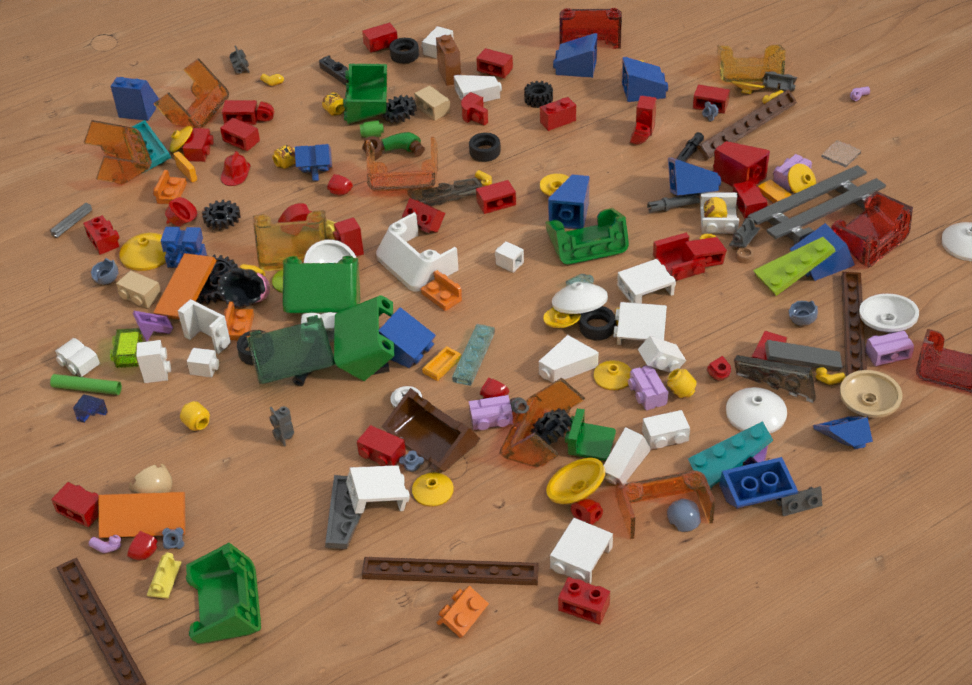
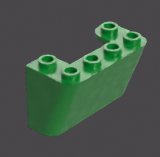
(365, 92)
(357, 338)

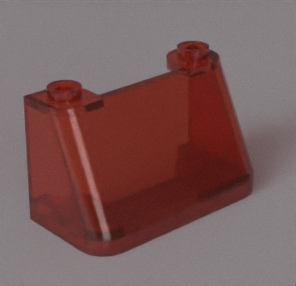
(583, 22)
(877, 229)
(944, 365)

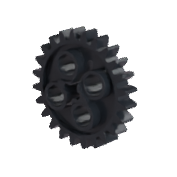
(210, 292)

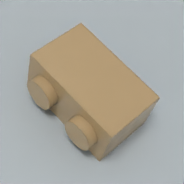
(432, 103)
(139, 289)

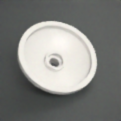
(958, 240)
(327, 252)
(579, 298)
(889, 312)
(756, 405)

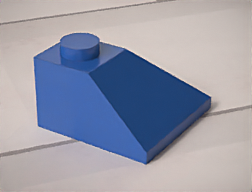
(848, 430)

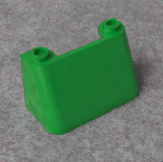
(591, 242)
(320, 285)
(225, 595)

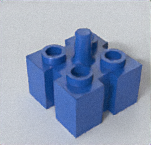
(313, 159)
(177, 242)

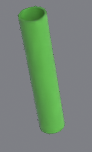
(86, 384)

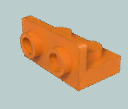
(168, 188)
(442, 291)
(238, 321)

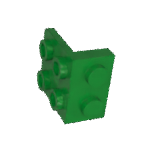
(589, 439)

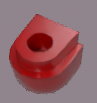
(265, 111)
(640, 133)
(339, 185)
(719, 369)
(493, 388)
(587, 511)
(142, 547)

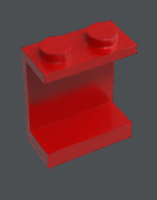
(669, 252)

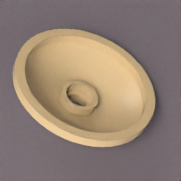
(871, 393)

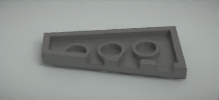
(342, 518)

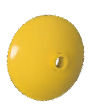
(143, 252)
(576, 481)

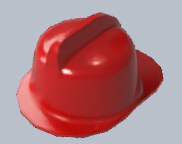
(235, 170)
(180, 212)

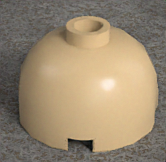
(152, 481)

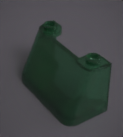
(290, 350)

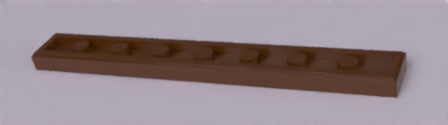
(748, 123)
(853, 325)
(450, 571)
(100, 624)

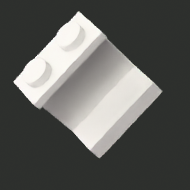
(720, 225)
(644, 280)
(199, 318)
(640, 321)
(376, 484)
(580, 550)

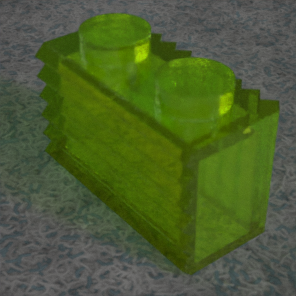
(125, 347)

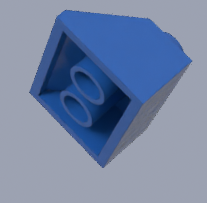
(757, 483)

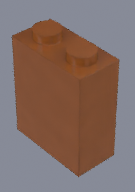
(448, 58)

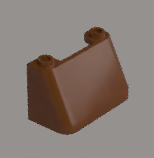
(430, 431)

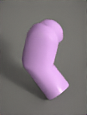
(858, 92)
(105, 547)

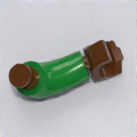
(404, 140)

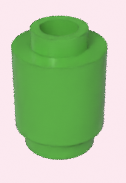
(371, 128)

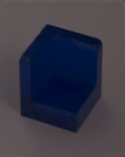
(88, 406)

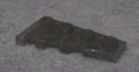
(445, 192)
(793, 378)

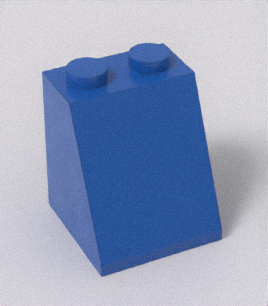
(577, 57)
(642, 80)
(133, 98)
(691, 179)
(570, 202)
(834, 263)
(408, 336)

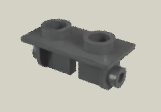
(239, 61)
(772, 79)
(744, 234)
(282, 424)
(802, 501)

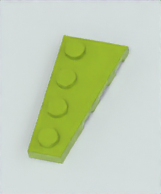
(789, 268)

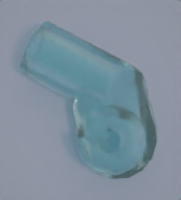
(580, 278)

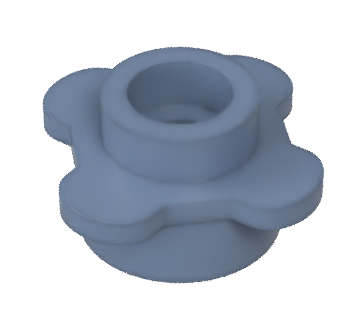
(710, 111)
(411, 461)
(167, 539)

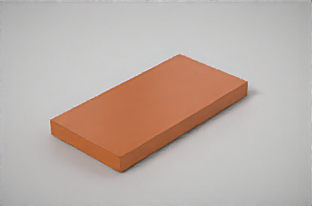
(185, 284)
(143, 512)

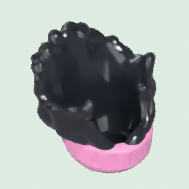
(243, 287)

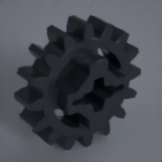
(400, 109)
(221, 214)
(552, 425)

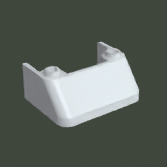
(406, 263)

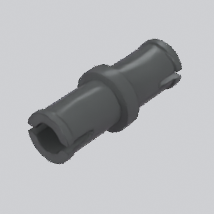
(519, 405)

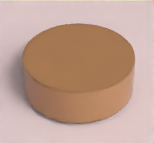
(745, 255)

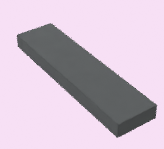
(803, 355)

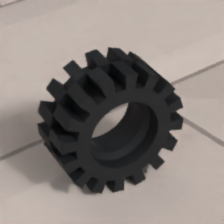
(538, 94)

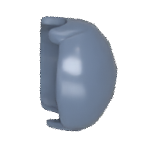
(105, 272)
(803, 312)
(684, 514)

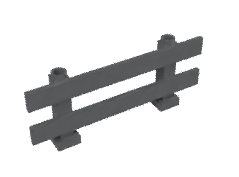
(792, 227)

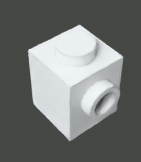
(509, 256)
(202, 362)

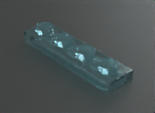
(473, 354)

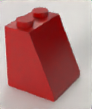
(740, 163)

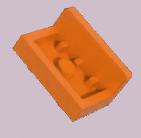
(463, 611)

